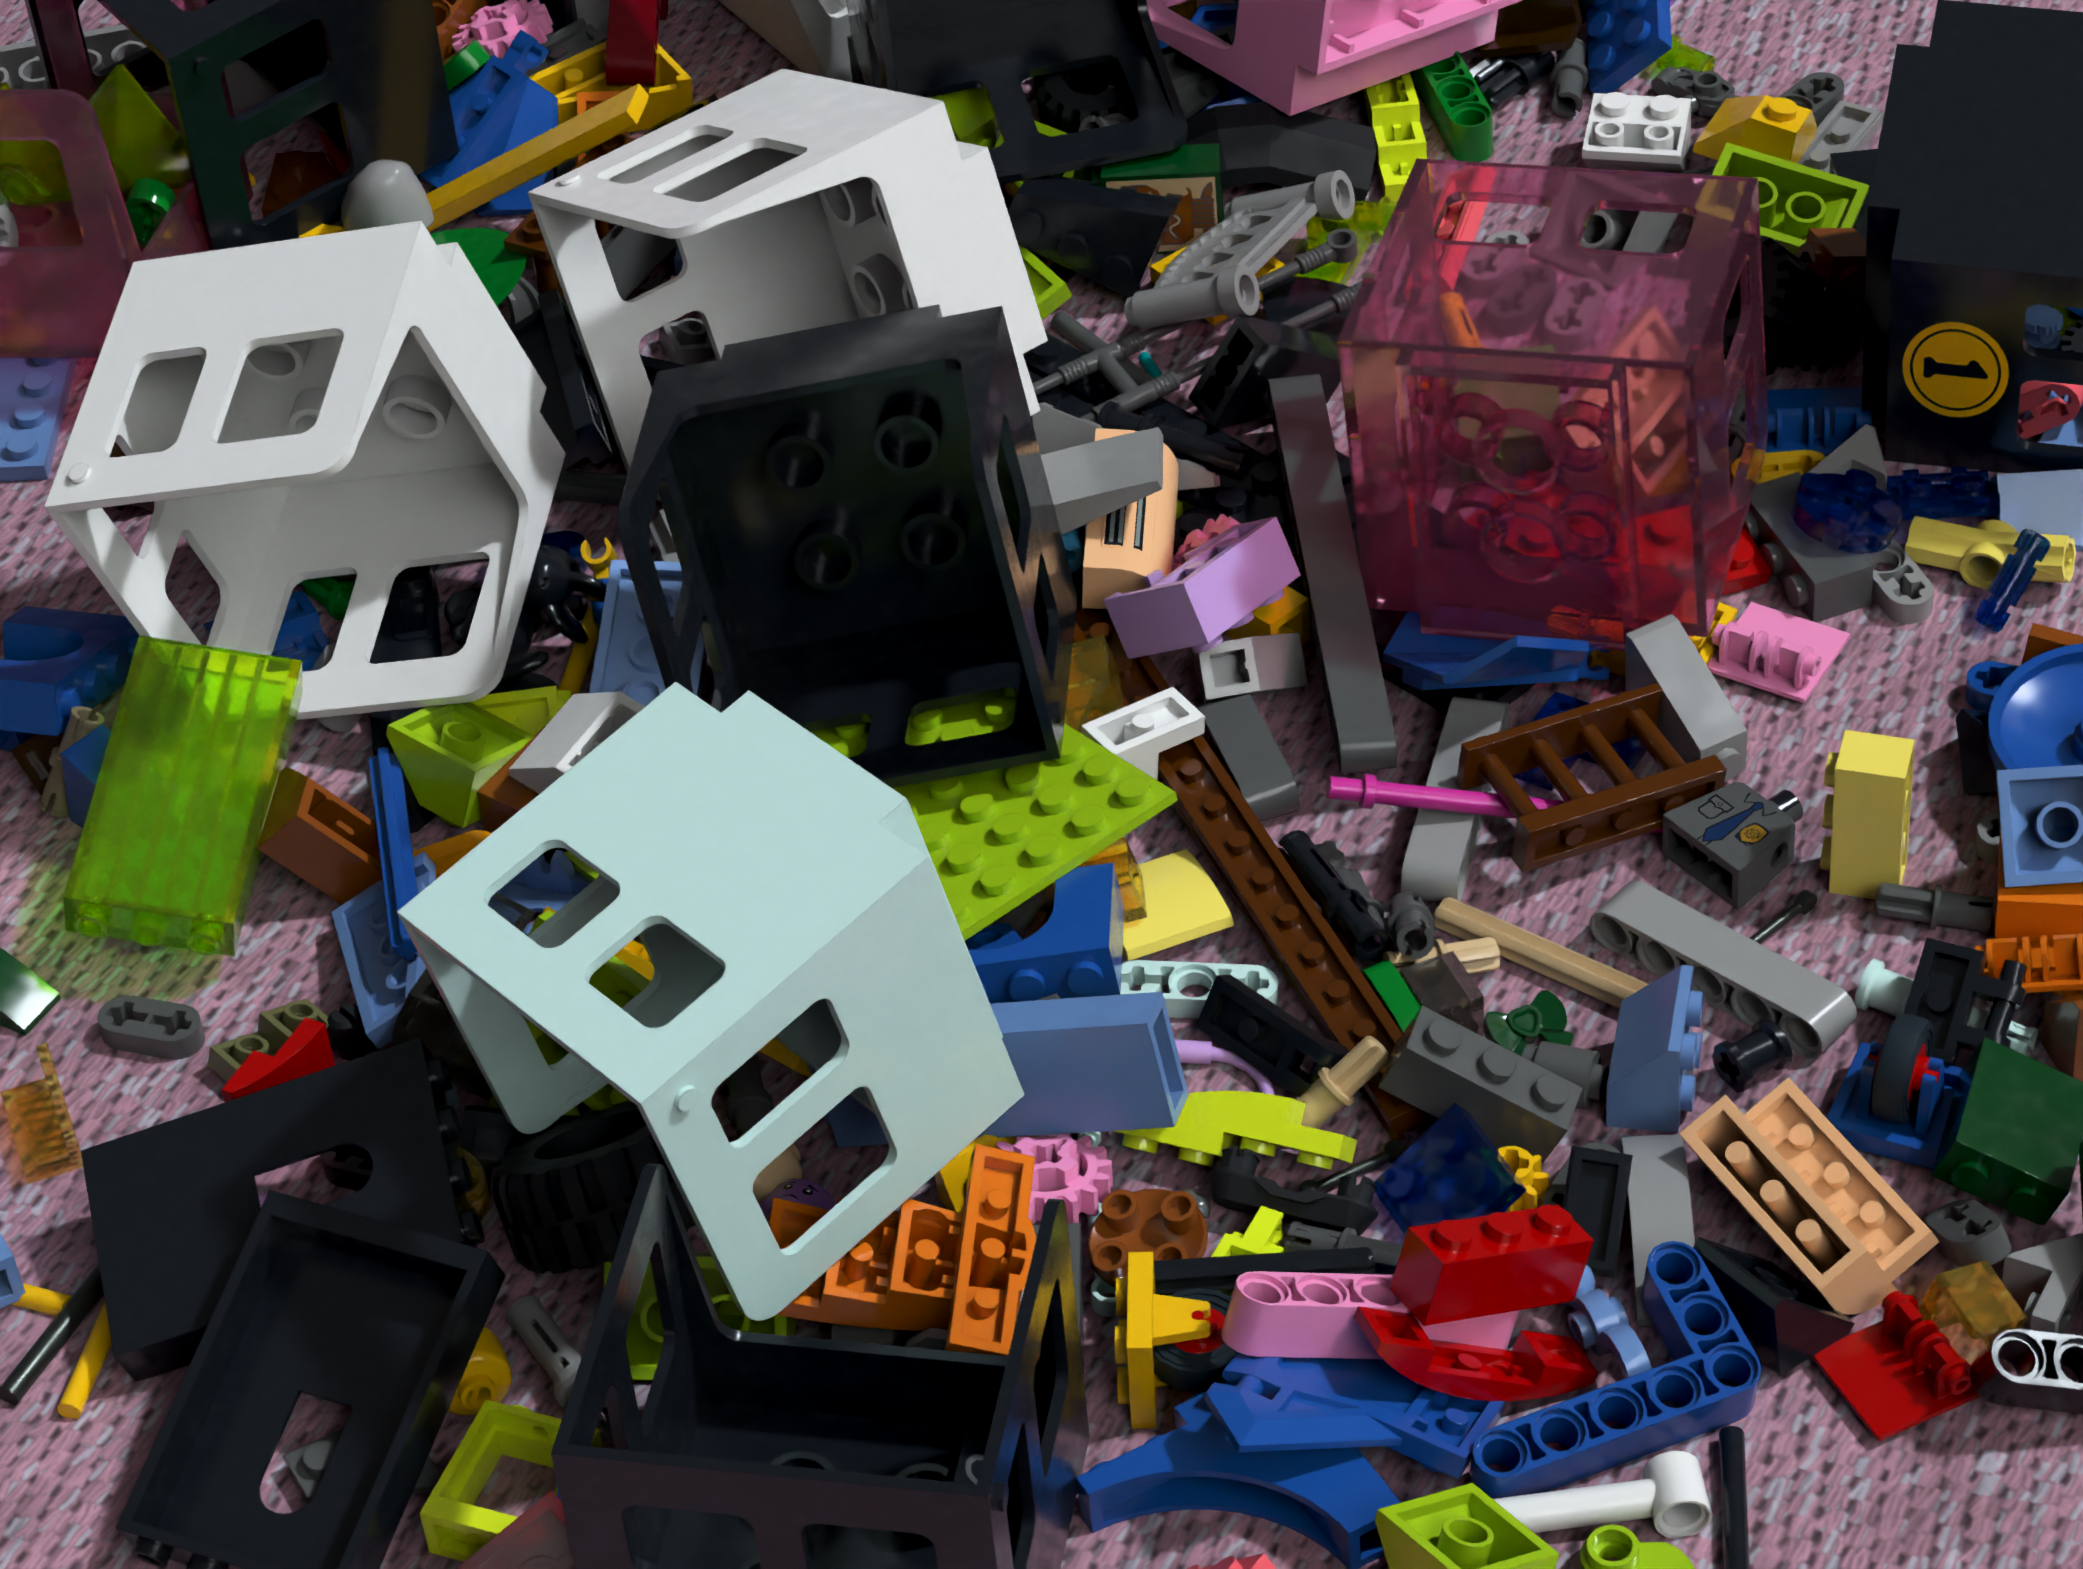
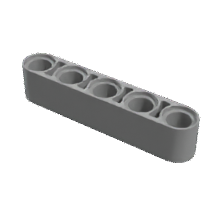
(1446, 841)
(1727, 966)

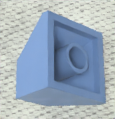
(2041, 825)

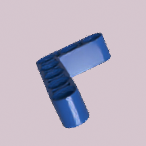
(1637, 1399)

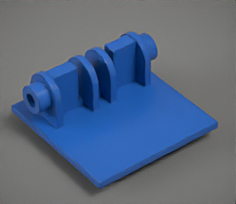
(1814, 418)

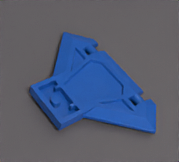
(1346, 1405)

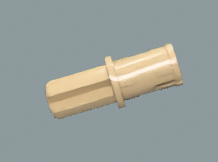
(1475, 955)
(1341, 1082)

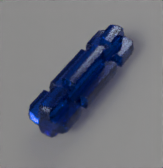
(2011, 580)

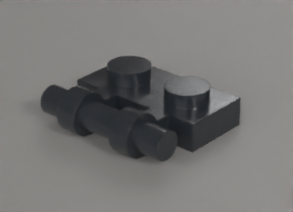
(1945, 992)

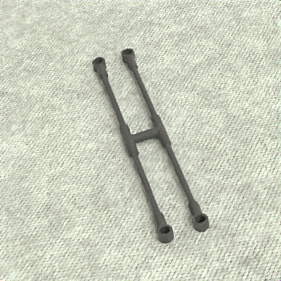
(1339, 248)

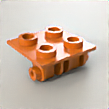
(2050, 965)

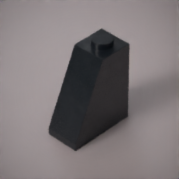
(1257, 350)

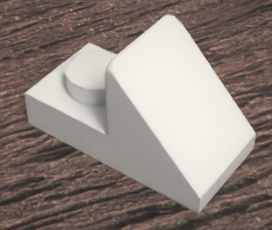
(1147, 728)

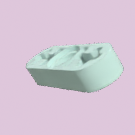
(1178, 975)

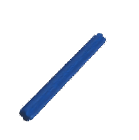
(393, 846)

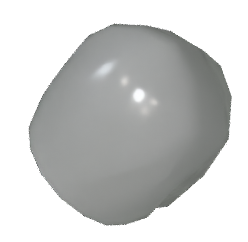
(383, 196)

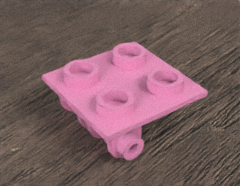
(1776, 651)

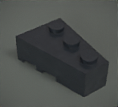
(1093, 228)

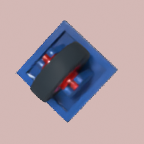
(1897, 1095)

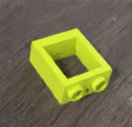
(449, 1516)

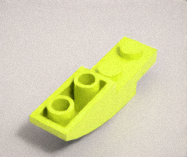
(1262, 1120)

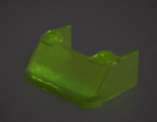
(135, 136)

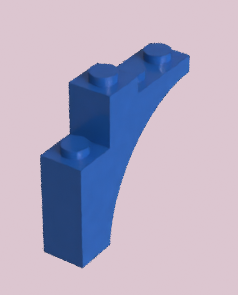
(1195, 1467)

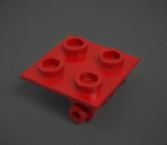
(1897, 1370)

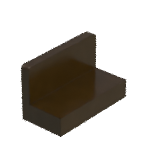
(1534, 28)

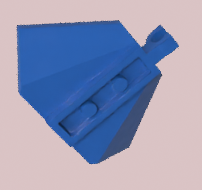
(495, 114)
(1465, 662)

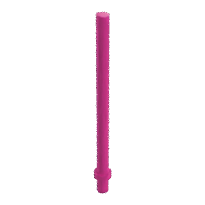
(1369, 791)

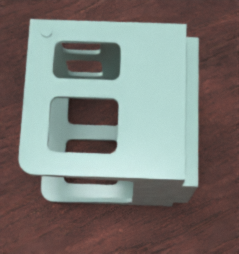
(773, 905)

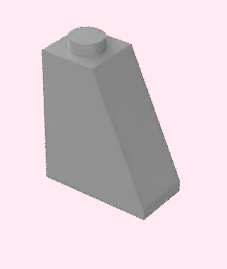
(1692, 706)

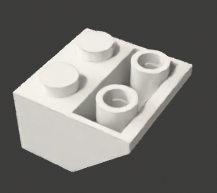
(1638, 133)
(571, 735)

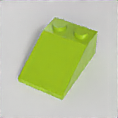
(1794, 195)

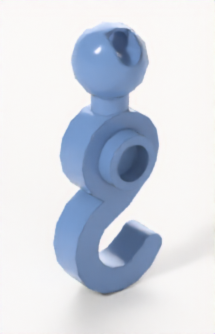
(1605, 1327)

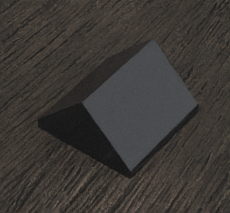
(1773, 1308)

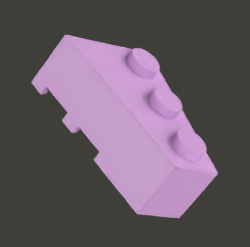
(1206, 593)

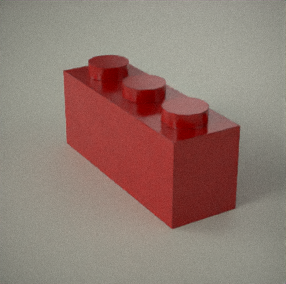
(1491, 1264)

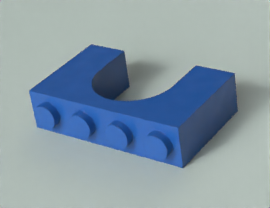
(60, 663)
(1071, 953)

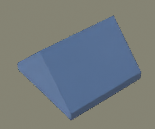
(2043, 502)

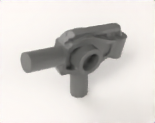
(1704, 88)

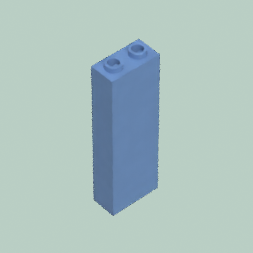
(1079, 1065)

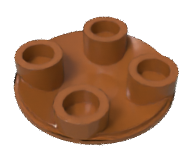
(1145, 1222)

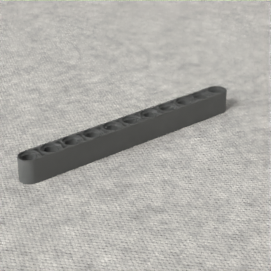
(1331, 576)

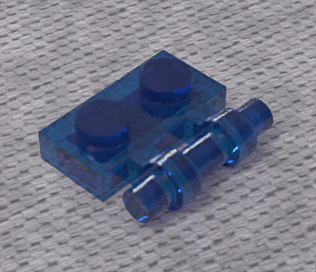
(1944, 494)

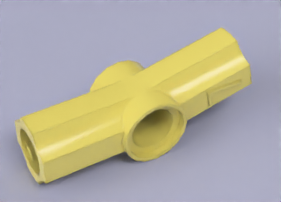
(1982, 550)

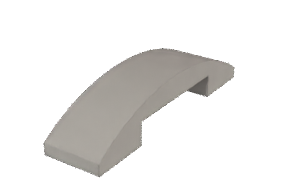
(1656, 1203)

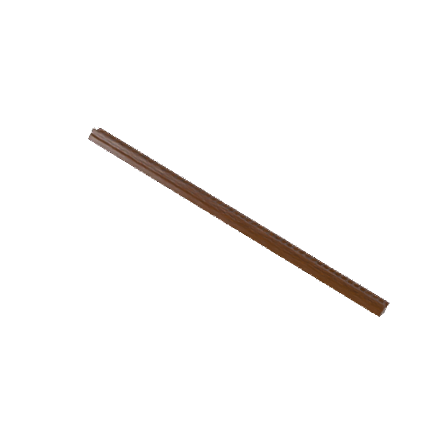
(1263, 884)

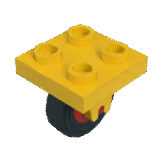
(1165, 1339)

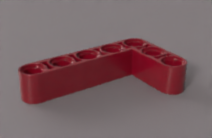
(633, 41)

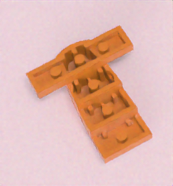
(931, 1262)

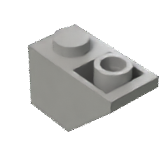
(1250, 666)

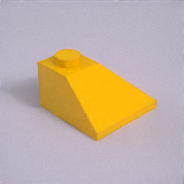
(1760, 124)

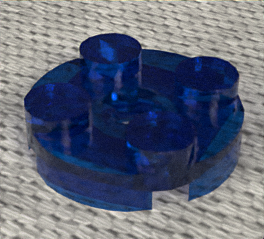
(1846, 510)

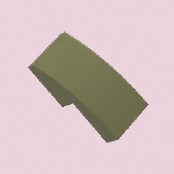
(273, 1030)

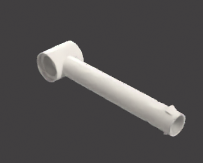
(1668, 1493)

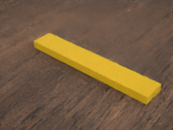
(537, 156)

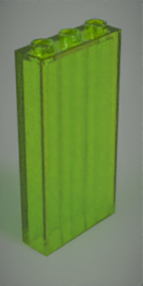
(183, 797)

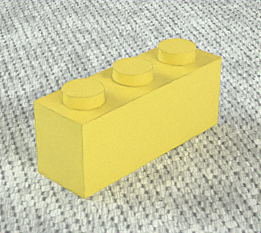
(1867, 813)

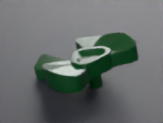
(1523, 1025)

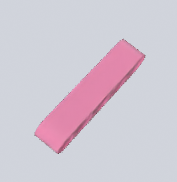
(1316, 1311)

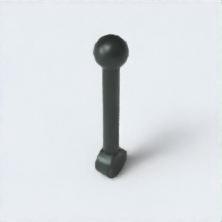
(1803, 904)
(1391, 1153)

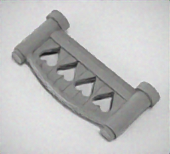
(1261, 227)

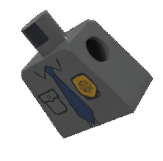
(1733, 839)

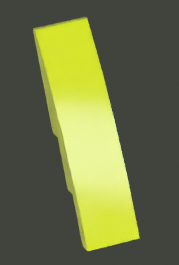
(1397, 129)

